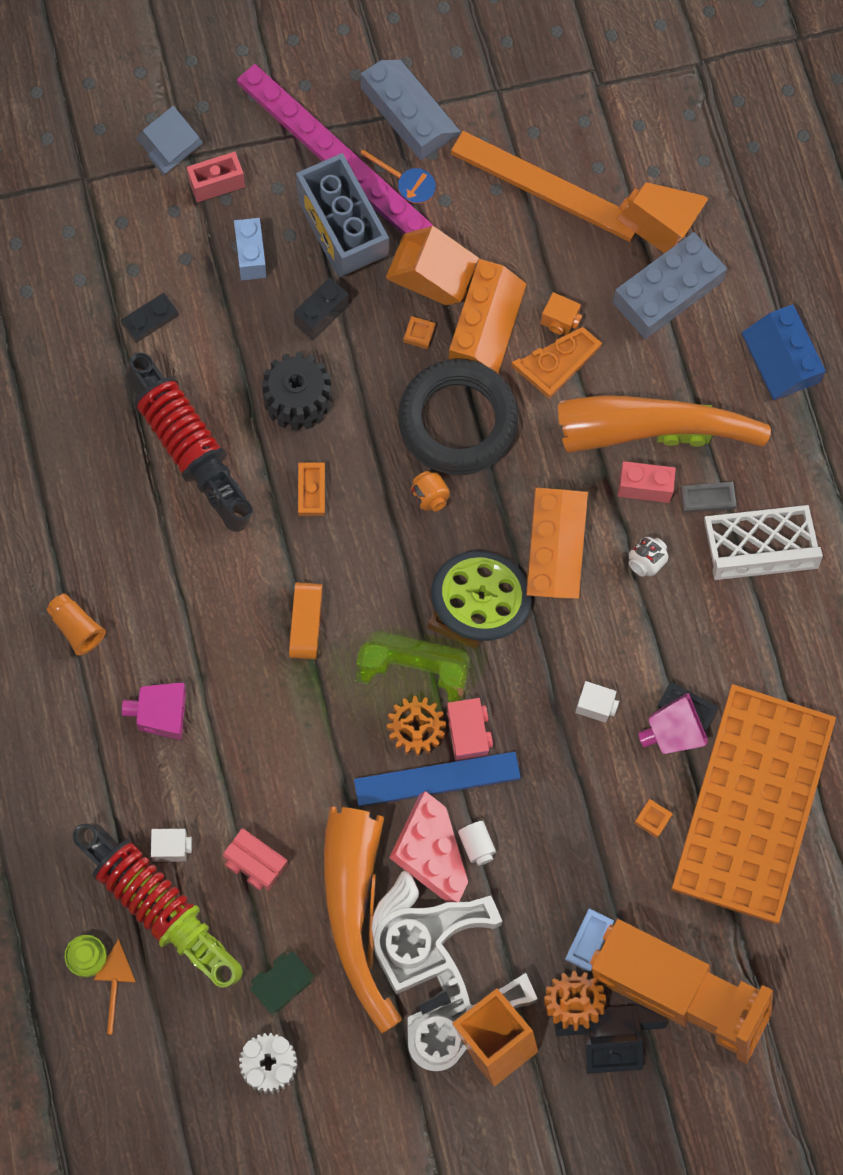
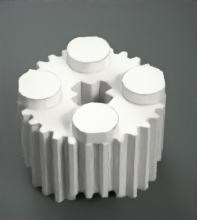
(256, 1051)

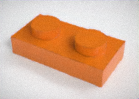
(311, 489)

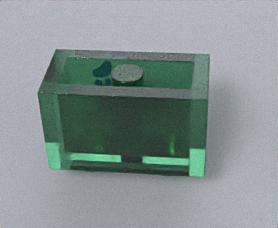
(281, 983)

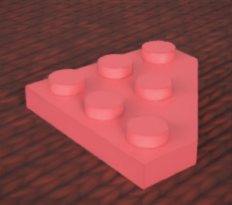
(430, 849)

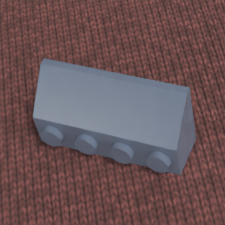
(408, 107)

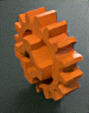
(405, 726)
(575, 1000)

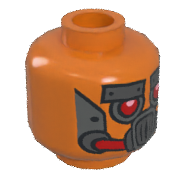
(430, 491)

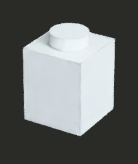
(597, 702)
(170, 845)

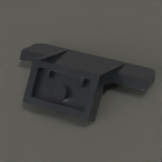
(616, 1039)

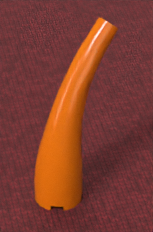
(621, 419)
(348, 872)

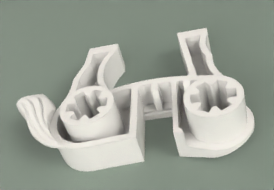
(412, 952)

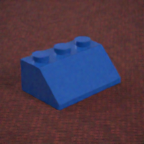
(783, 353)

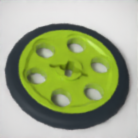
(459, 619)

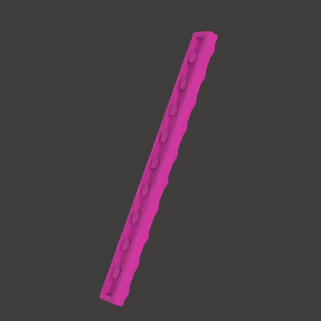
(326, 145)

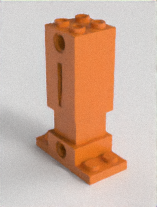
(681, 988)

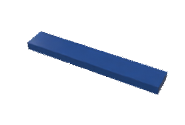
(437, 779)

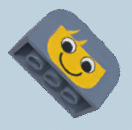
(341, 215)

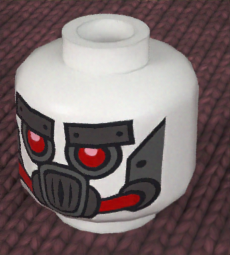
(648, 556)

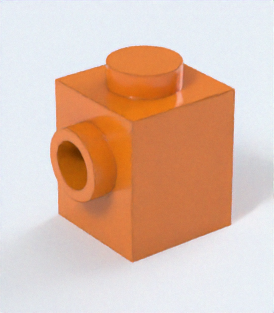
(561, 315)

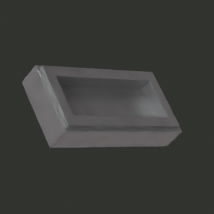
(708, 497)

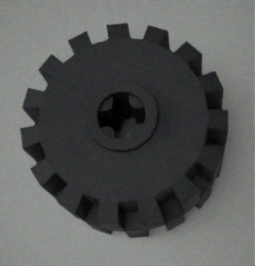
(297, 391)

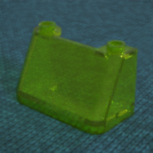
(386, 647)

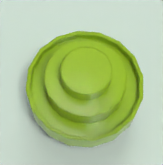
(85, 956)

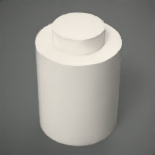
(477, 843)

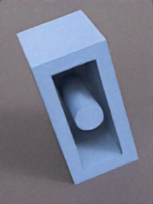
(250, 249)

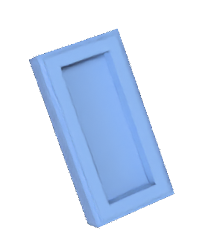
(588, 939)

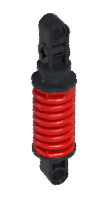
(187, 440)

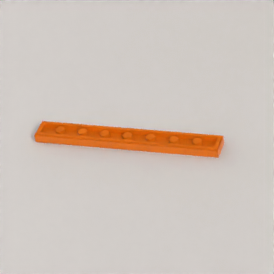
(541, 184)

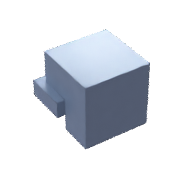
(168, 140)

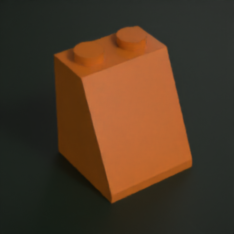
(660, 214)
(432, 265)
(496, 1037)

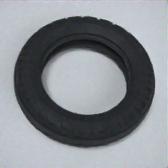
(468, 374)

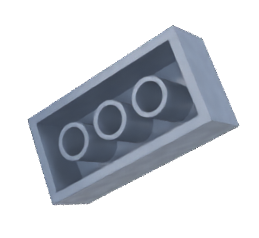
(669, 285)

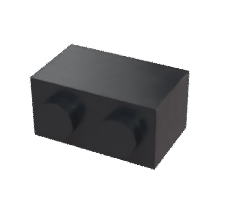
(321, 309)

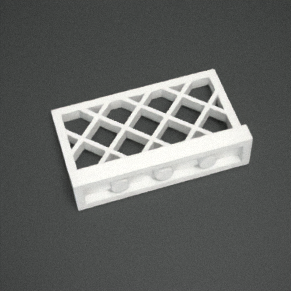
(770, 561)

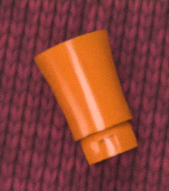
(75, 624)

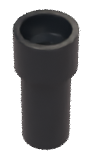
(442, 999)

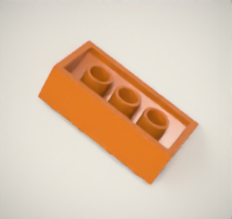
(488, 315)
(556, 543)

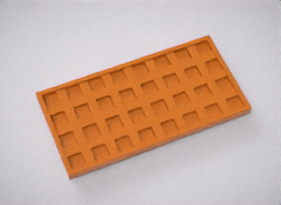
(754, 804)

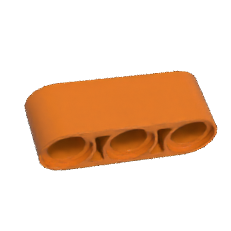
(305, 621)

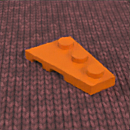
(555, 364)

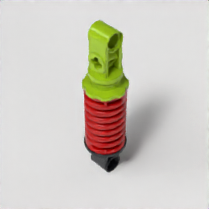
(154, 902)

